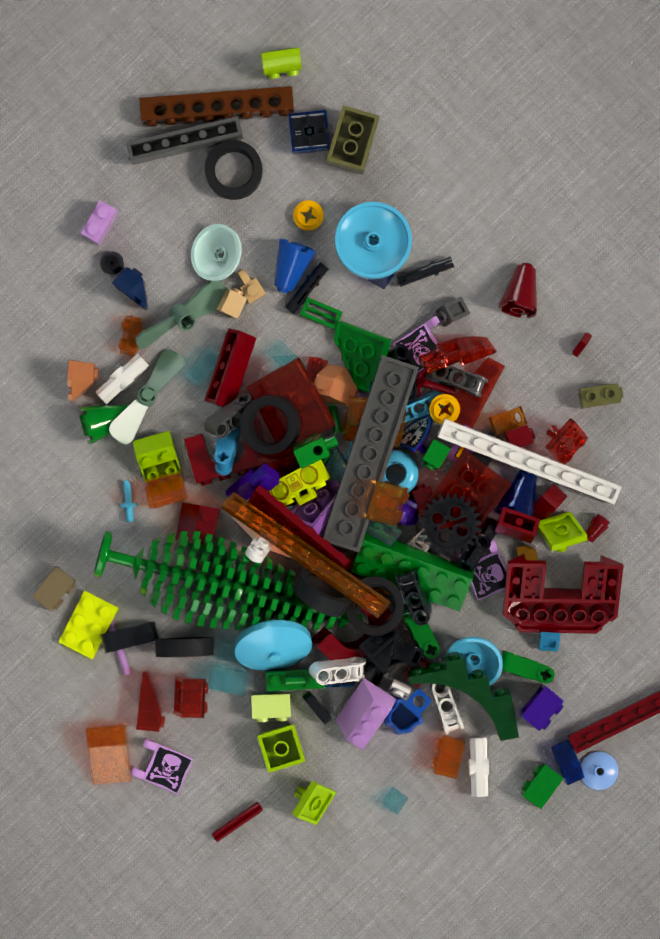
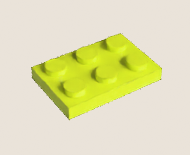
(87, 624)

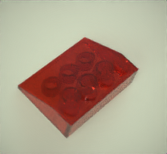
(295, 385)
(475, 481)

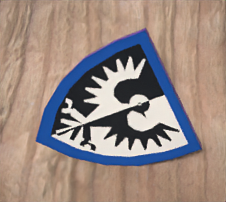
(416, 434)

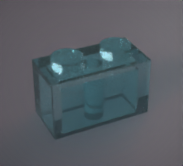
(228, 680)

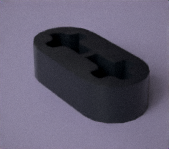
(317, 707)

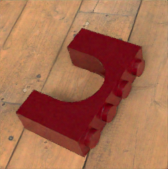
(204, 467)
(337, 649)

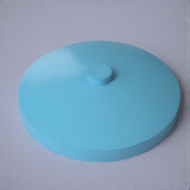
(373, 240)
(272, 645)

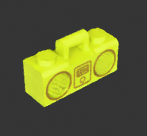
(298, 480)

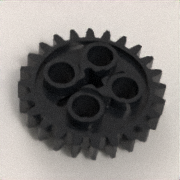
(456, 540)

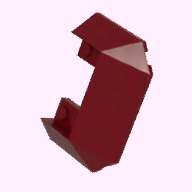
(562, 609)

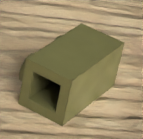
(600, 395)

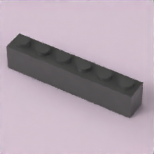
(184, 140)

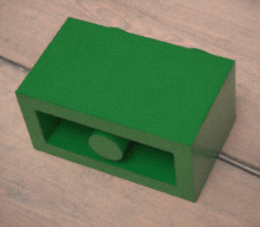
(435, 455)
(541, 785)

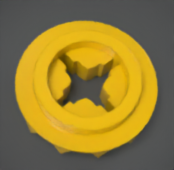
(304, 207)
(444, 399)

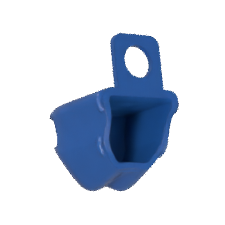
(405, 715)

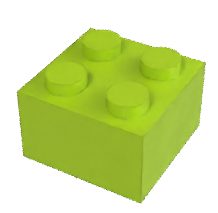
(281, 747)

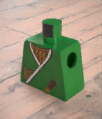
(307, 454)

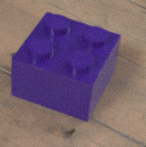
(541, 708)

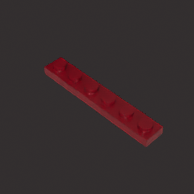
(615, 723)

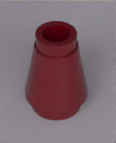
(596, 527)

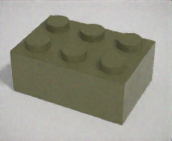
(352, 139)

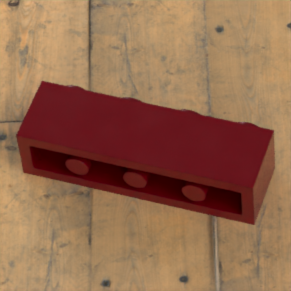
(230, 368)

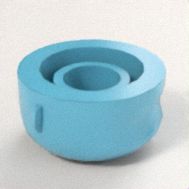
(409, 467)

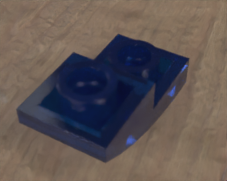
(568, 762)

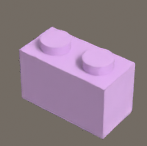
(99, 222)

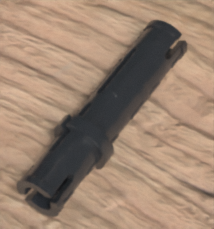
(433, 268)
(311, 281)

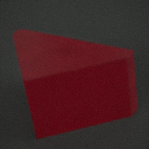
(548, 502)

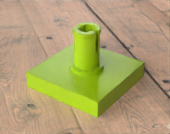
(561, 531)
(313, 802)

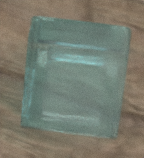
(394, 800)

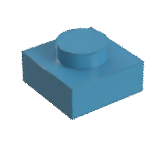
(549, 641)

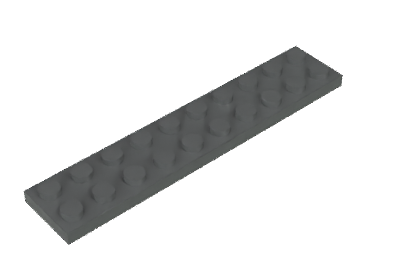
(370, 452)

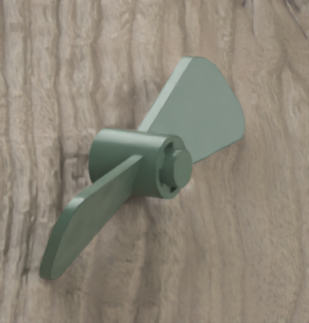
(185, 315)
(127, 423)

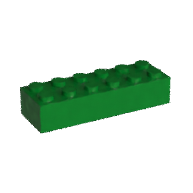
(440, 578)

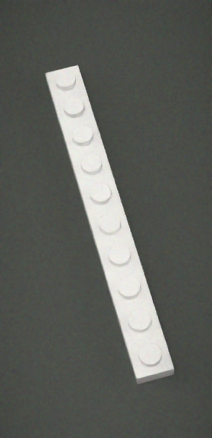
(529, 461)

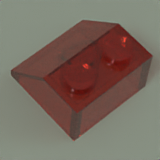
(190, 697)

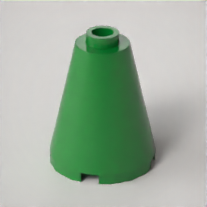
(97, 420)

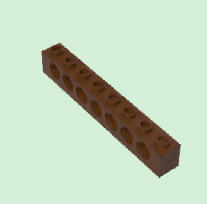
(149, 105)

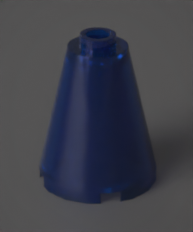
(520, 494)

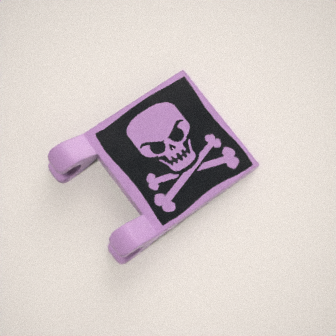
(420, 341)
(489, 574)
(165, 768)

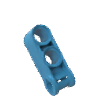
(225, 452)

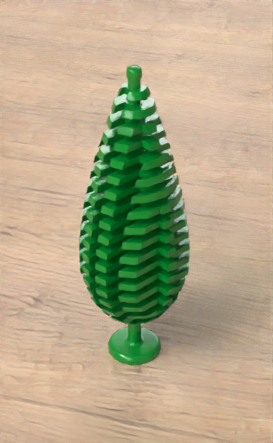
(215, 583)

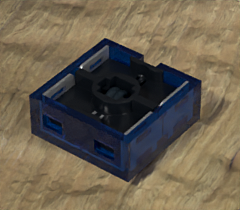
(309, 132)

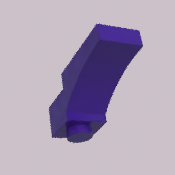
(246, 485)

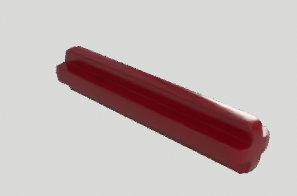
(237, 821)

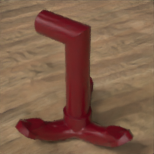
(423, 382)

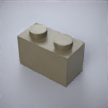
(54, 589)

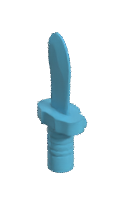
(128, 502)

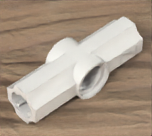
(122, 378)
(478, 766)

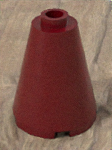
(521, 293)

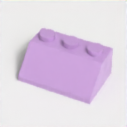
(364, 713)

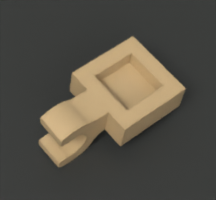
(251, 289)

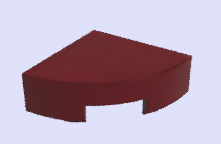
(582, 344)

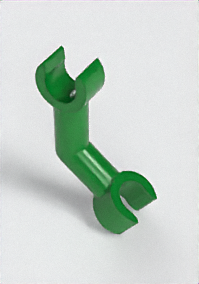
(333, 411)

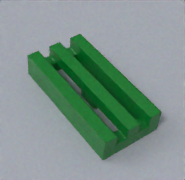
(321, 305)

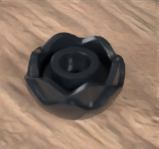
(116, 267)

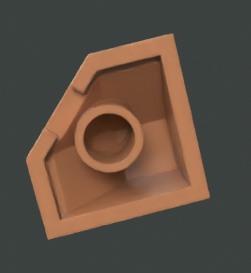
(80, 378)
(335, 385)

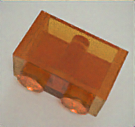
(448, 757)

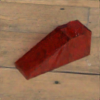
(149, 709)

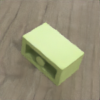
(271, 706)

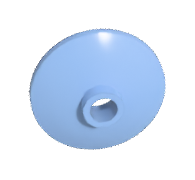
(592, 763)

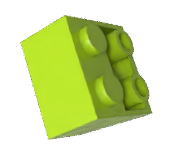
(157, 456)

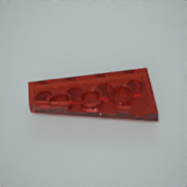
(471, 406)

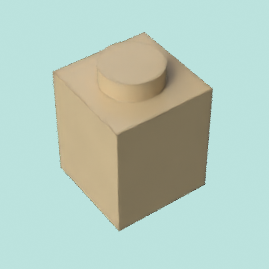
(232, 303)

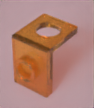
(506, 421)

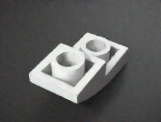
(399, 689)

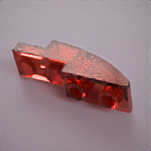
(456, 350)

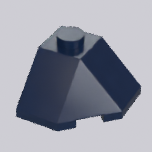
(133, 286)

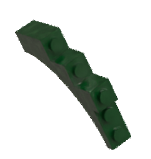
(476, 685)

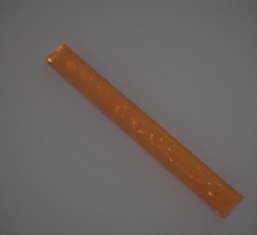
(306, 555)

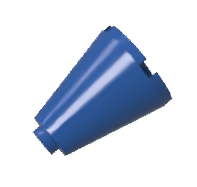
(291, 264)

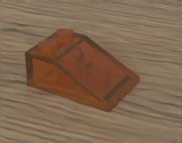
(109, 753)

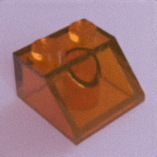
(166, 492)
(387, 503)

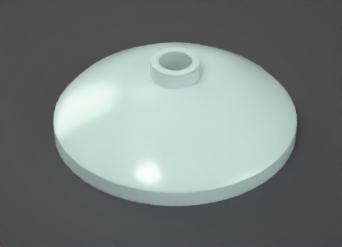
(208, 252)

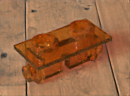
(127, 342)

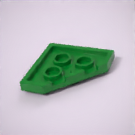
(360, 352)

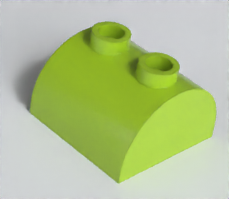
(281, 62)

